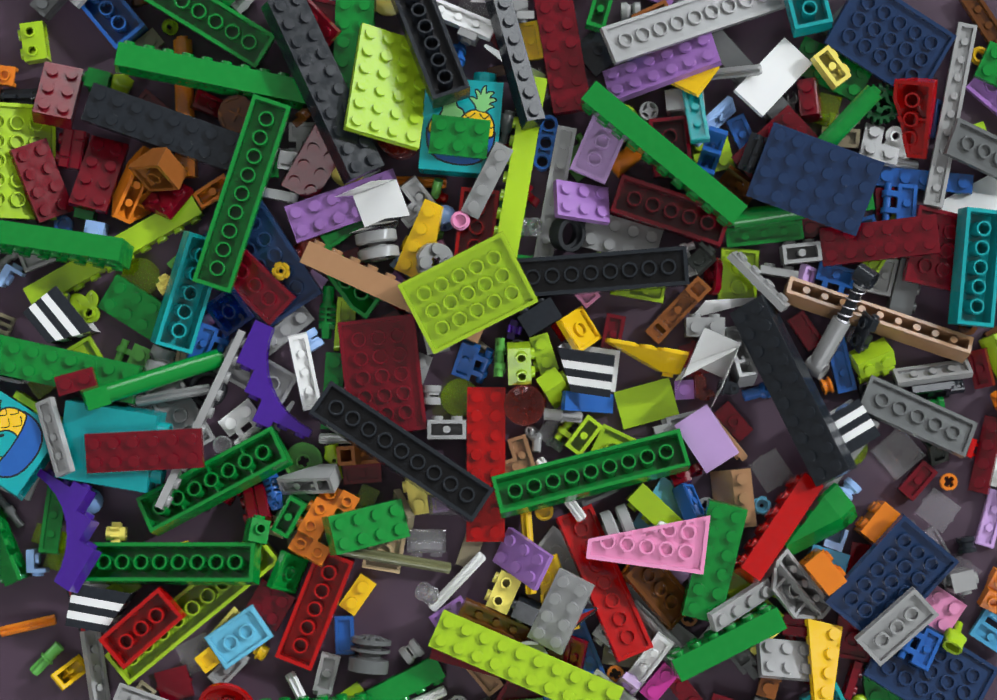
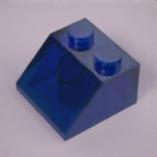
(229, 312)

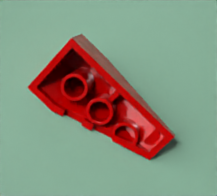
(915, 110)

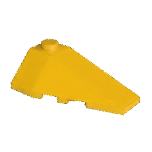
(660, 359)

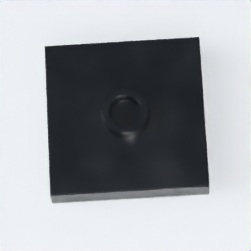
(595, 53)

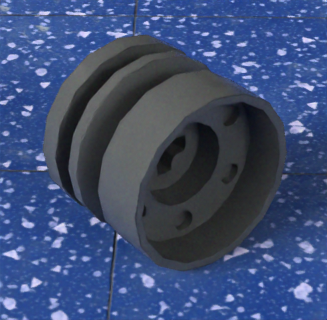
(369, 654)

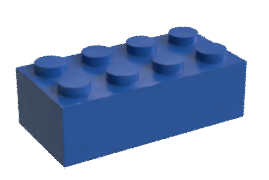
(115, 20)

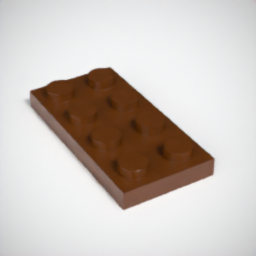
(659, 591)

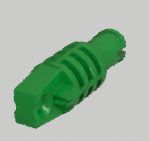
(327, 312)

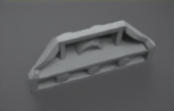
(797, 589)

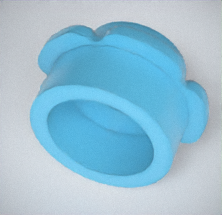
(766, 505)

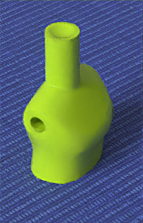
(122, 83)
(331, 455)
(953, 639)

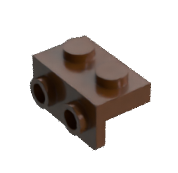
(736, 183)

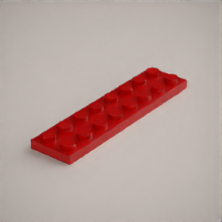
(486, 456)
(610, 595)

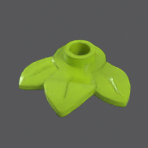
(84, 304)

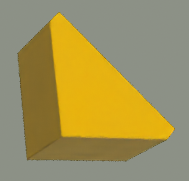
(69, 672)

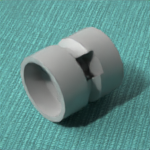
(159, 357)

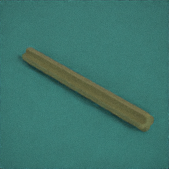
(400, 559)

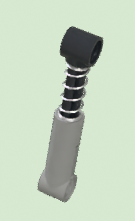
(818, 363)

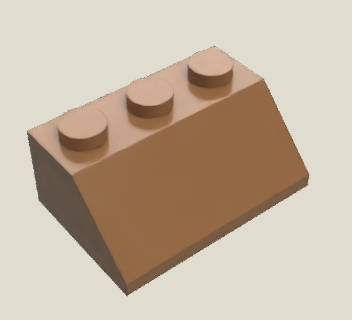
(735, 488)

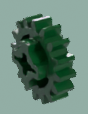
(887, 106)

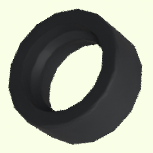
(576, 240)
(195, 381)

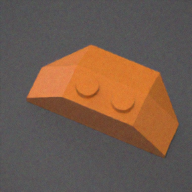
(130, 194)

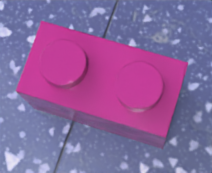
(658, 682)

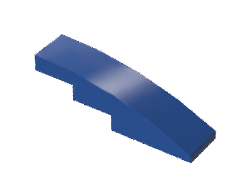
(712, 150)

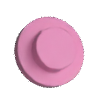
(460, 220)

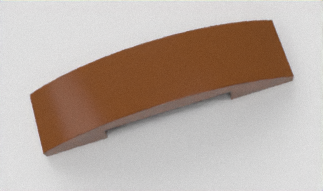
(678, 309)

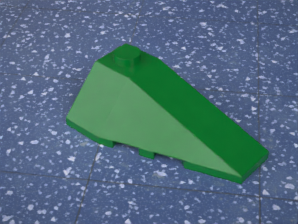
(356, 299)
(829, 517)
(11, 559)

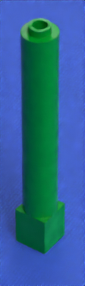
(851, 115)
(770, 214)
(113, 391)

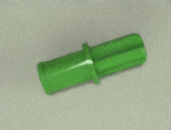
(46, 658)

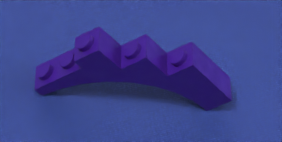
(270, 410)
(80, 525)

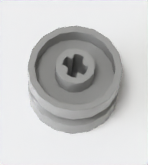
(376, 243)
(621, 524)

